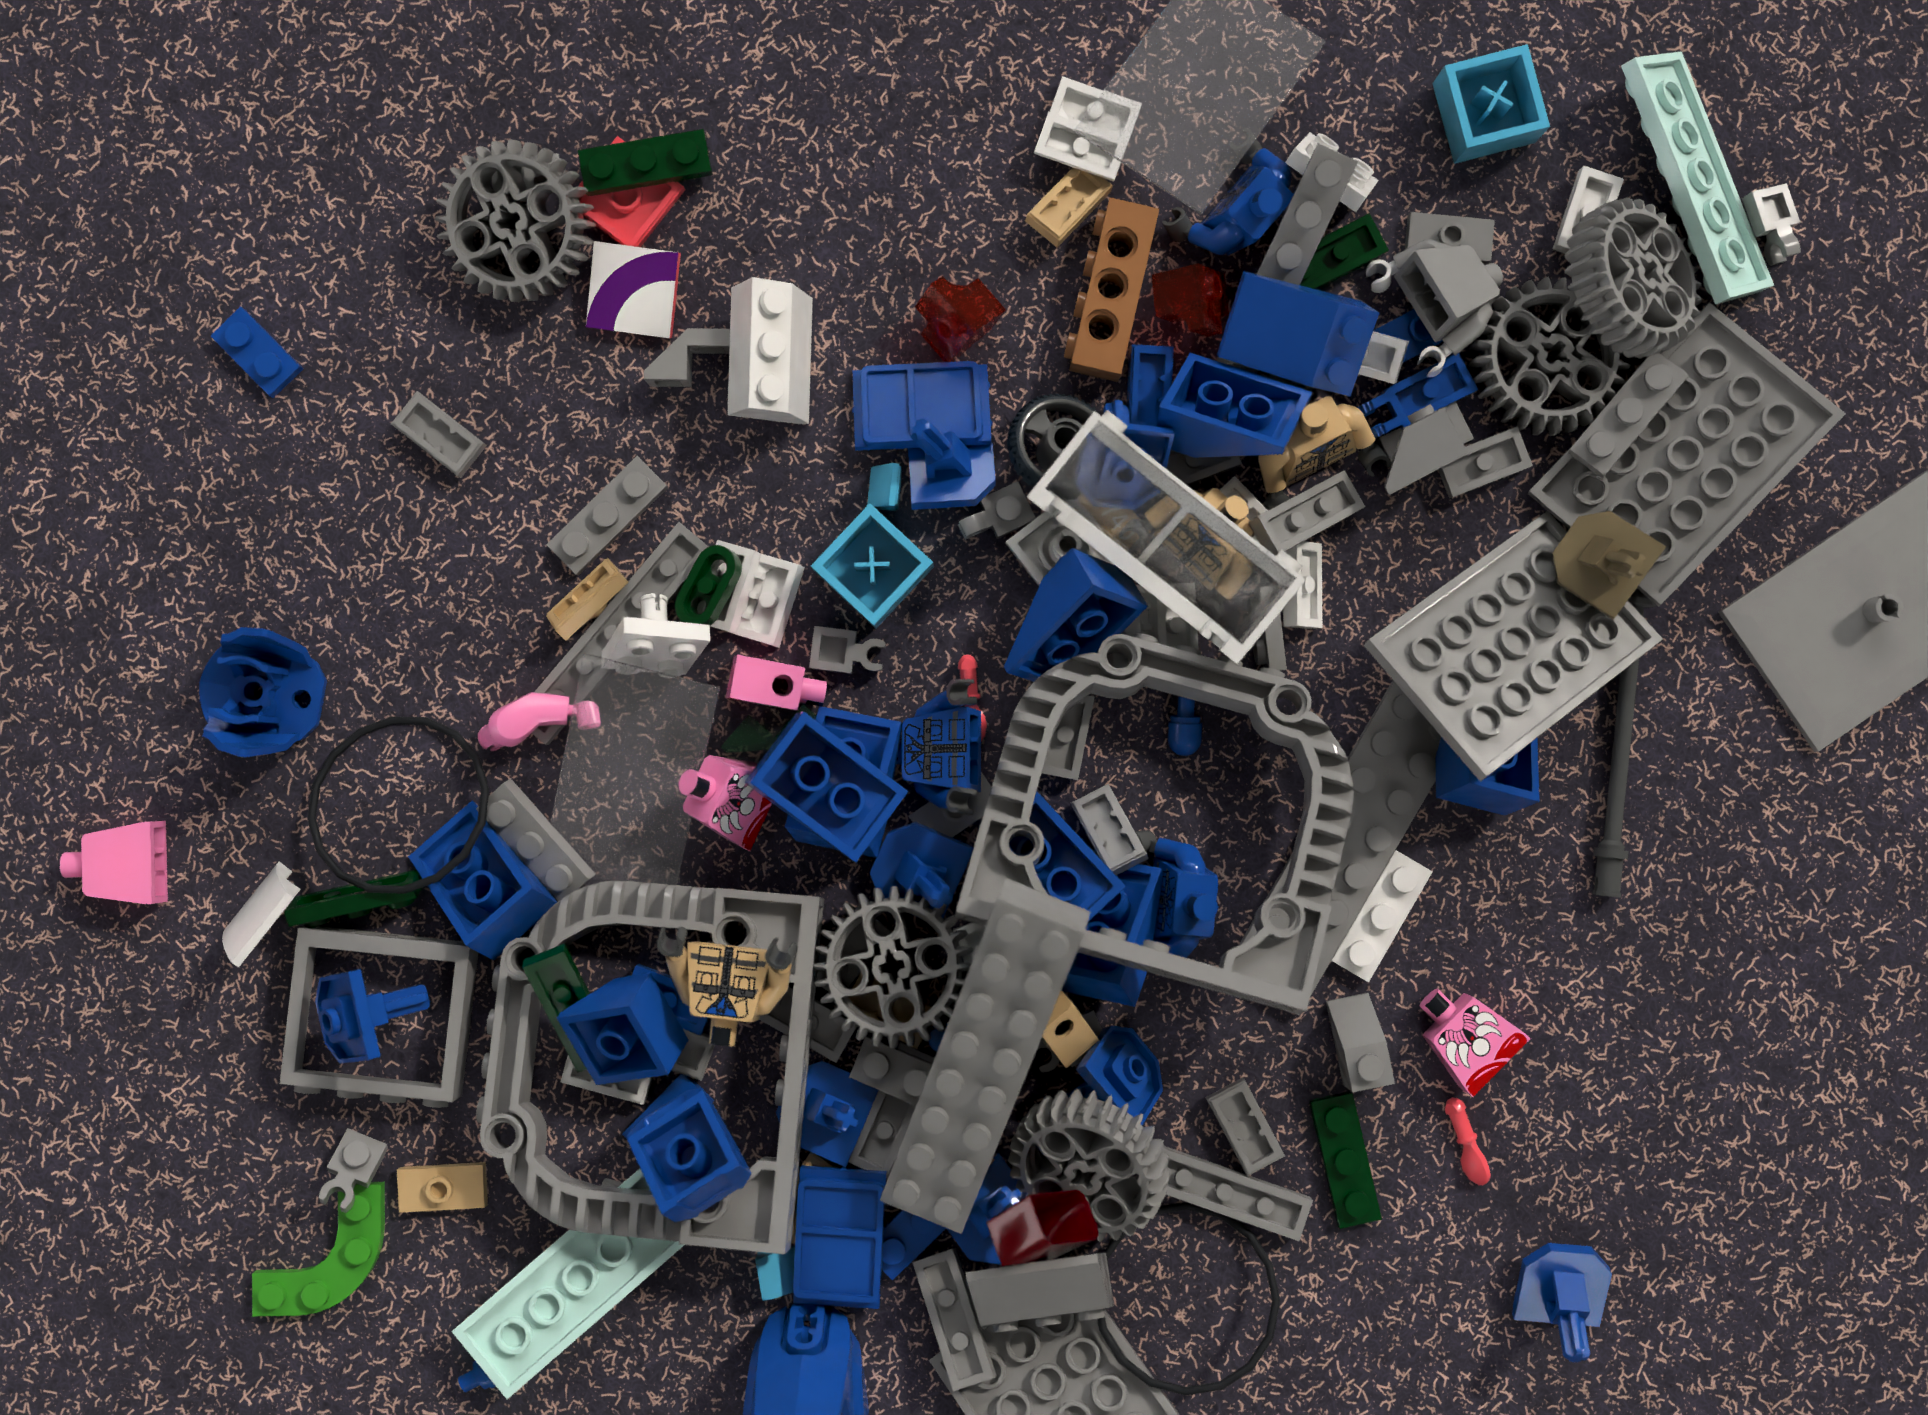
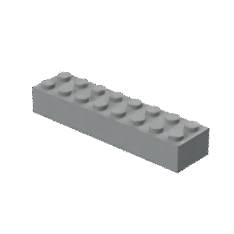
(985, 1054)

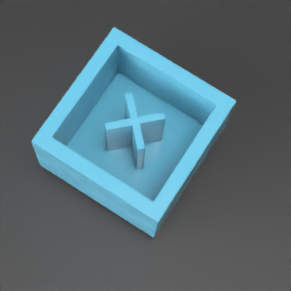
(1490, 104)
(872, 566)

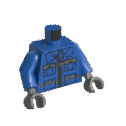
(1244, 210)
(944, 748)
(1186, 896)

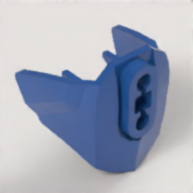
(229, 698)

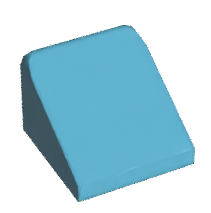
(885, 486)
(775, 1273)

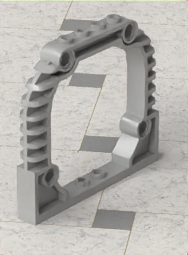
(1274, 964)
(749, 1218)

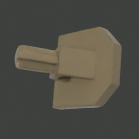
(1604, 560)

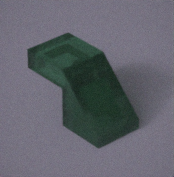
(754, 736)

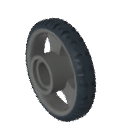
(1034, 420)

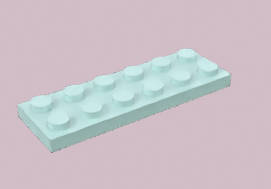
(1697, 176)
(558, 1300)

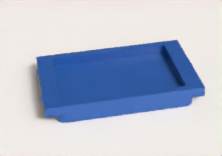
(942, 393)
(839, 1237)

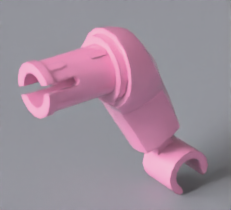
(519, 718)

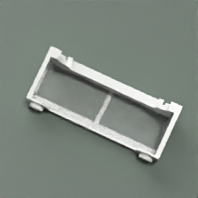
(1166, 536)

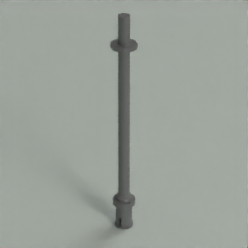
(1611, 850)

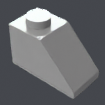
(1424, 448)
(1359, 1043)

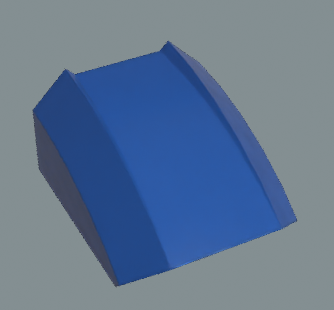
(687, 1156)

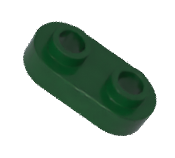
(706, 585)

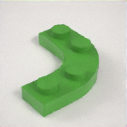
(340, 1274)

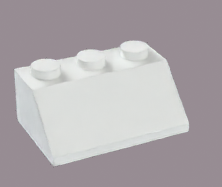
(770, 351)

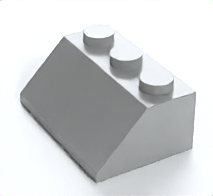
(1041, 1291)

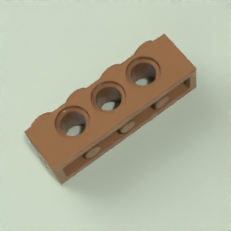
(1135, 227)

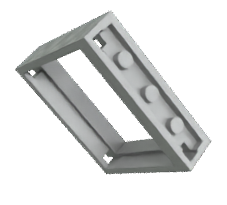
(386, 944)

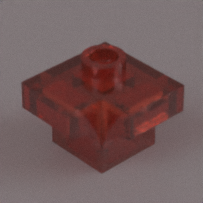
(1192, 296)
(957, 316)

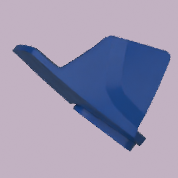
(806, 1367)

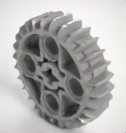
(499, 214)
(1633, 278)
(1532, 364)
(897, 988)
(1093, 1151)

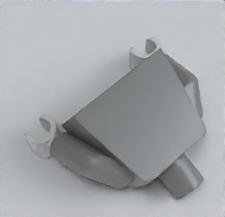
(1447, 291)

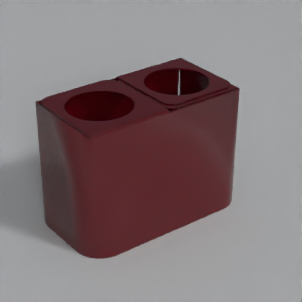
(1063, 1219)

